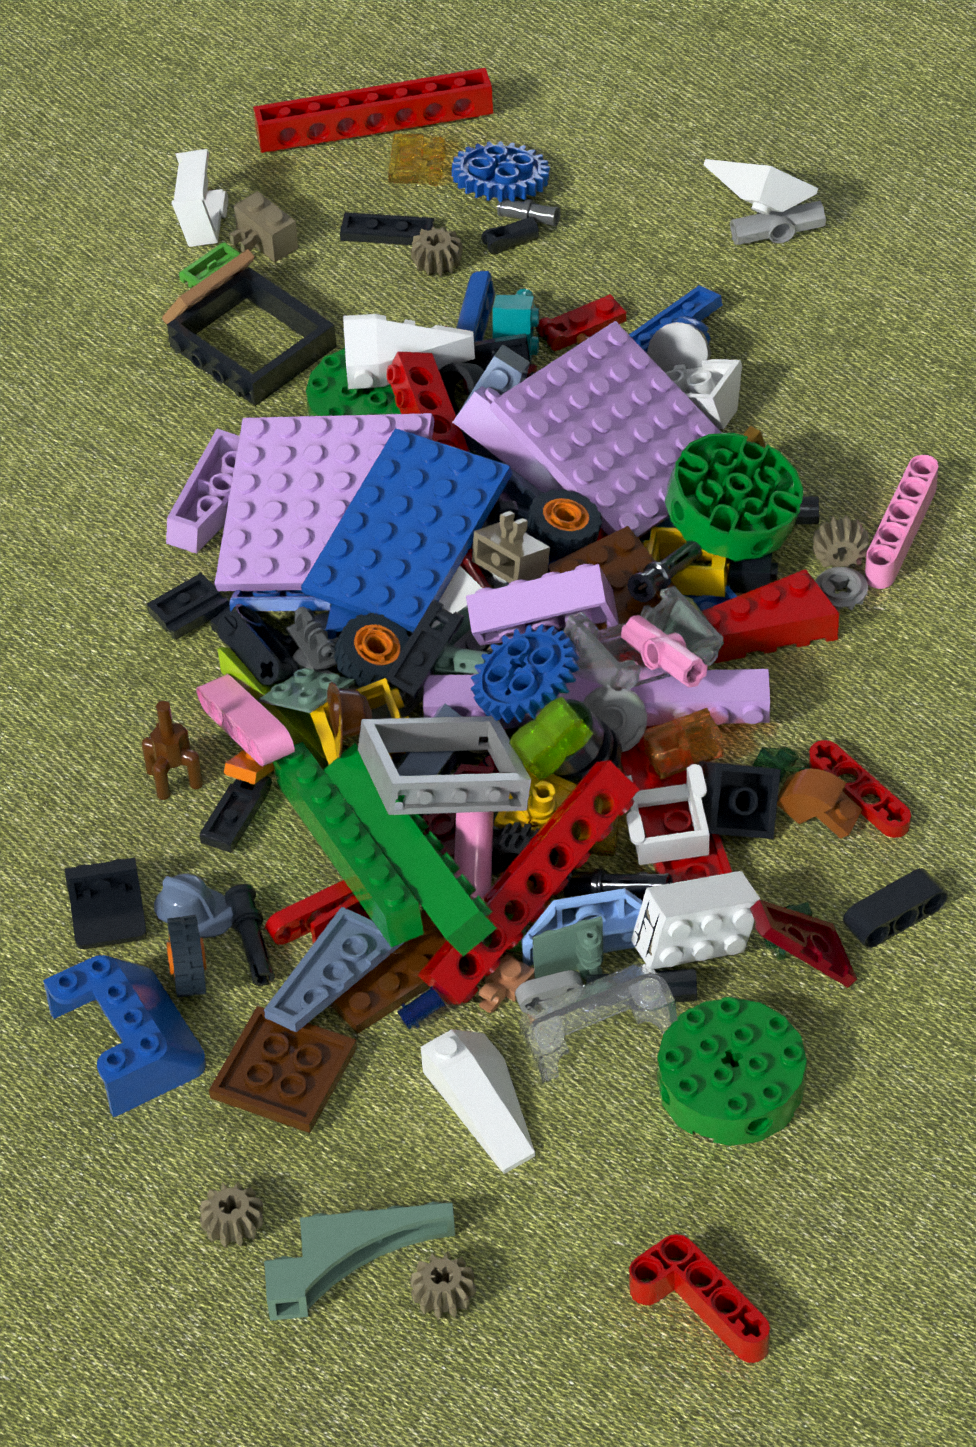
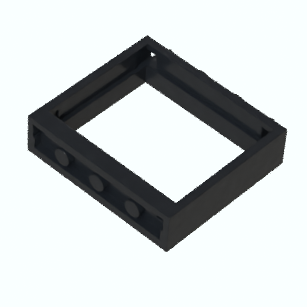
(317, 333)

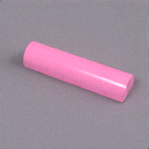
(474, 849)

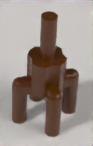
(169, 749)

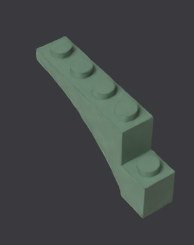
(342, 1243)

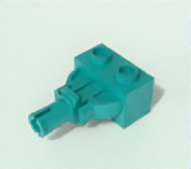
(517, 316)

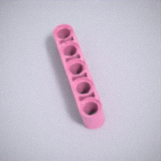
(901, 521)
(245, 720)

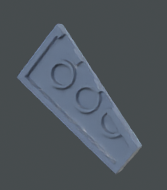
(333, 964)

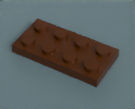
(392, 980)

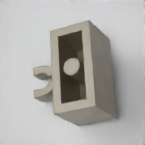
(265, 227)
(509, 550)

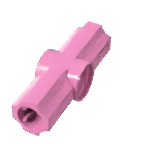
(664, 651)

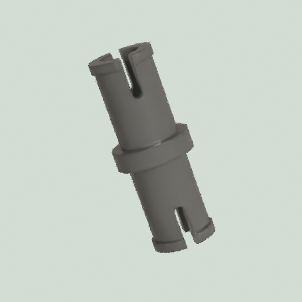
(529, 208)

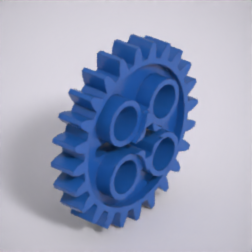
(500, 171)
(525, 673)

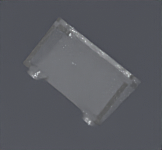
(617, 665)
(630, 988)

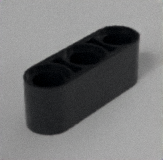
(895, 908)

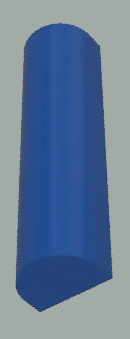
(477, 304)

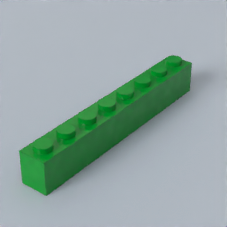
(349, 846)
(415, 856)

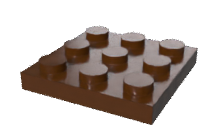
(619, 558)
(283, 1071)

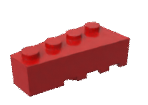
(774, 616)

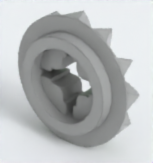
(841, 578)

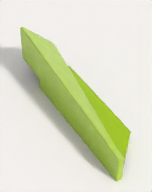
(296, 722)

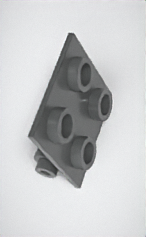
(313, 638)

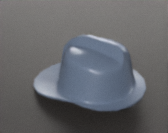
(189, 896)

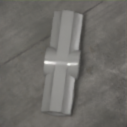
(778, 225)

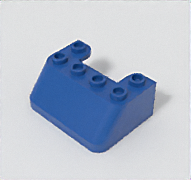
(156, 1043)

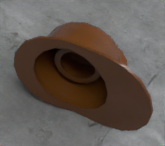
(346, 712)

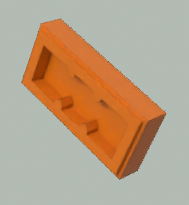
(246, 768)

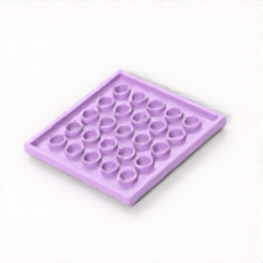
(606, 427)
(293, 489)

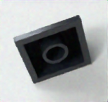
(740, 799)

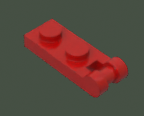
(584, 319)

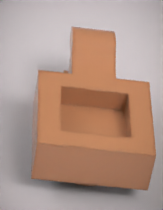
(504, 982)

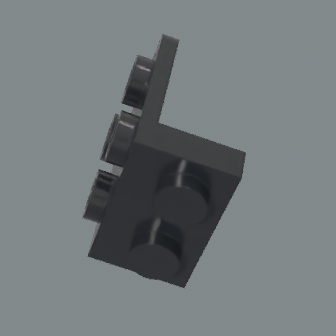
(106, 903)

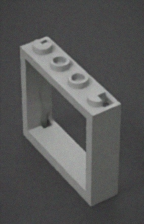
(443, 792)

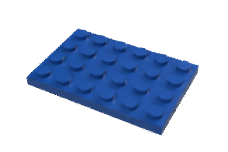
(406, 529)

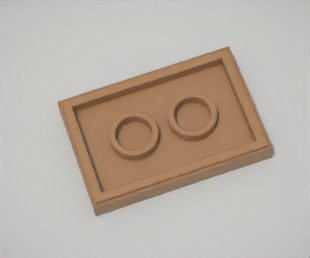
(209, 285)

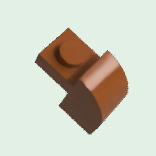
(819, 795)

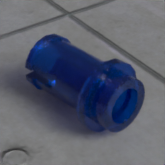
(420, 1008)

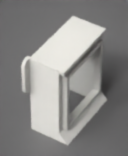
(195, 207)
(673, 845)

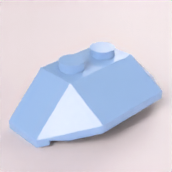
(616, 907)

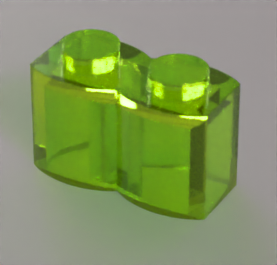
(550, 738)

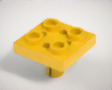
(543, 801)

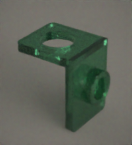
(780, 758)

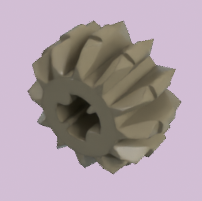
(436, 251)
(840, 542)
(231, 1214)
(442, 1285)

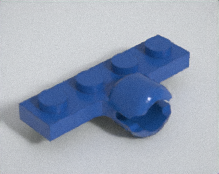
(688, 309)

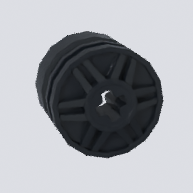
(602, 746)

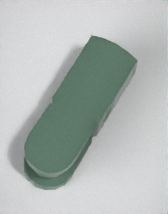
(463, 661)

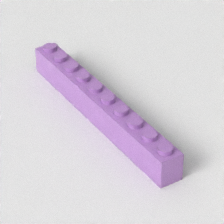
(727, 694)

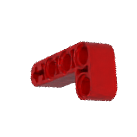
(742, 1330)

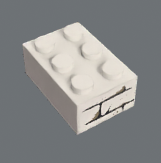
(695, 920)

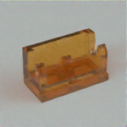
(682, 743)

